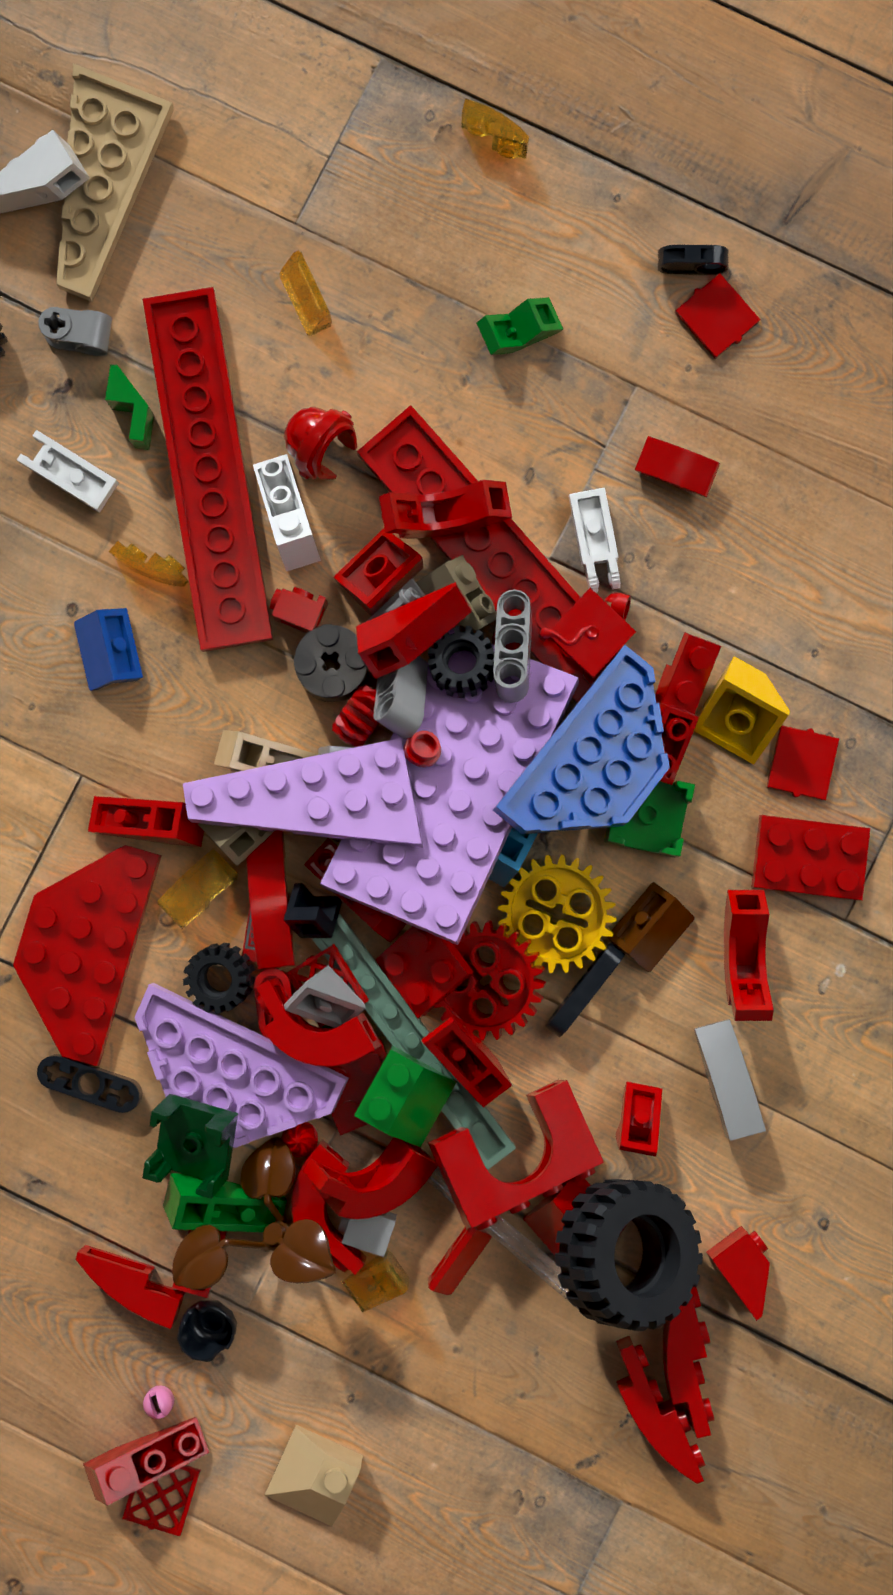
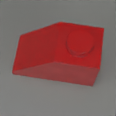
(744, 1267)

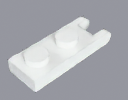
(70, 473)

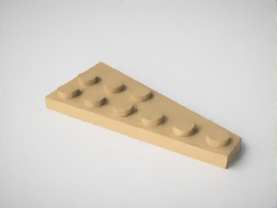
(115, 139)

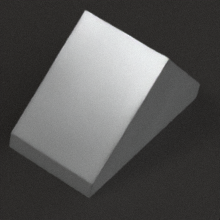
(325, 999)

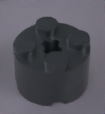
(310, 666)

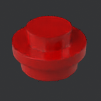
(422, 749)

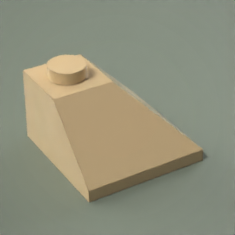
(315, 1475)

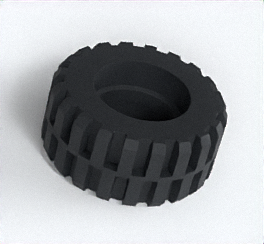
(667, 1261)

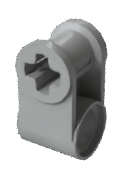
(82, 331)

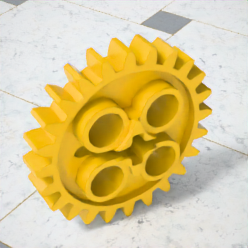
(568, 882)

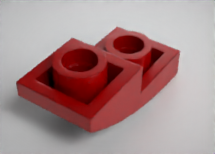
(677, 466)

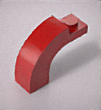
(445, 512)
(745, 955)
(311, 1043)
(377, 1188)
(311, 1206)

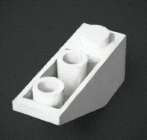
(41, 174)
(286, 513)

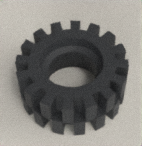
(465, 682)
(199, 984)

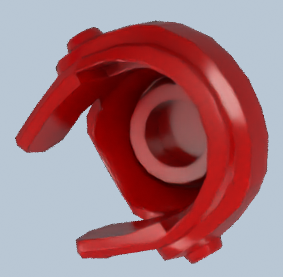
(311, 433)

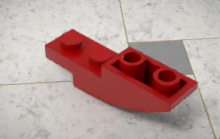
(680, 695)
(683, 1344)
(659, 1423)

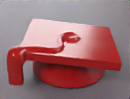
(590, 632)

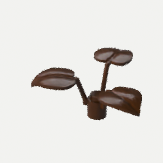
(299, 1250)

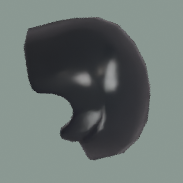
(206, 1330)

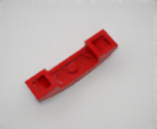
(269, 903)

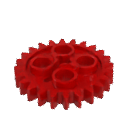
(510, 959)

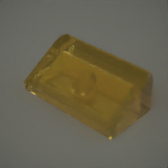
(305, 295)

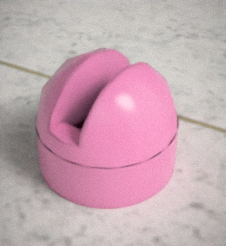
(165, 1401)

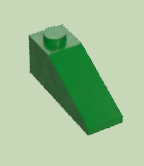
(226, 1211)

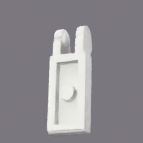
(595, 535)

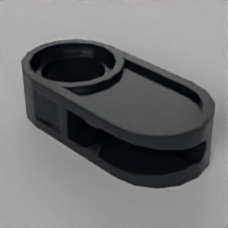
(693, 259)

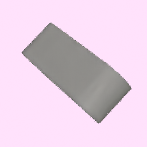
(510, 630)
(402, 698)

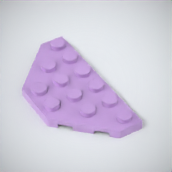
(232, 1067)

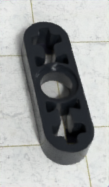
(584, 990)
(112, 1100)

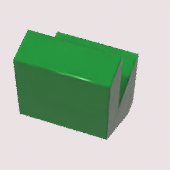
(522, 327)
(124, 397)

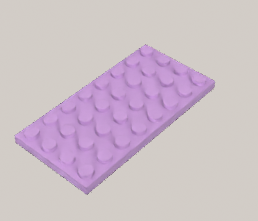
(481, 757)

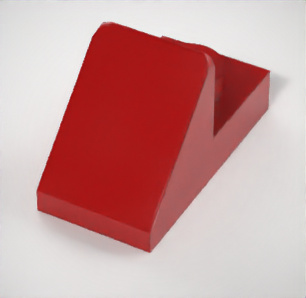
(640, 1119)

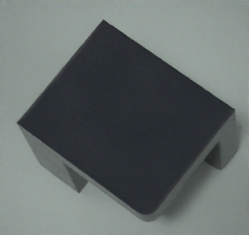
(310, 914)

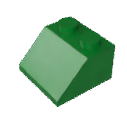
(405, 1097)

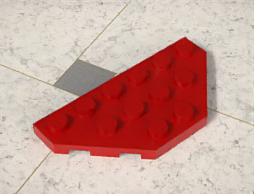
(82, 946)

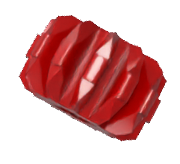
(356, 719)

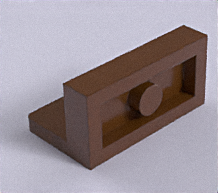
(651, 926)

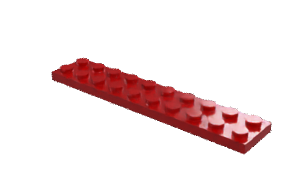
(415, 460)
(207, 469)

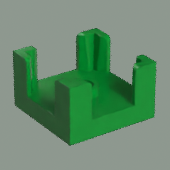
(657, 822)

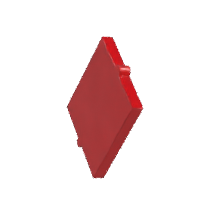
(717, 315)
(803, 762)

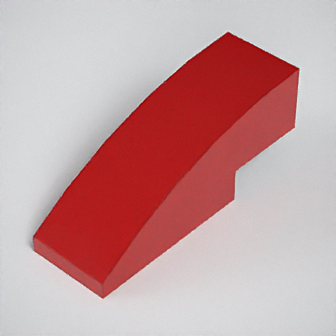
(131, 1285)

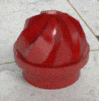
(301, 1139)

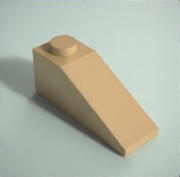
(245, 752)

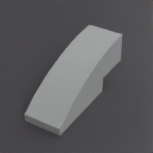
(729, 1080)

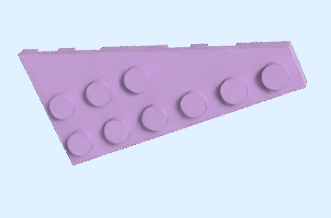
(330, 795)

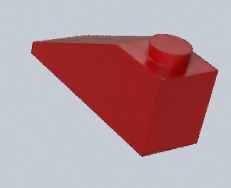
(144, 820)
(468, 1061)

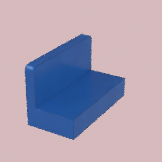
(108, 648)

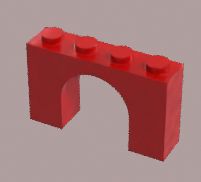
(566, 1155)

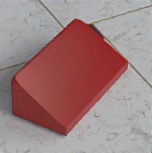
(458, 1260)

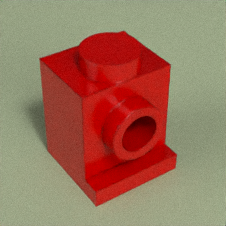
(298, 609)

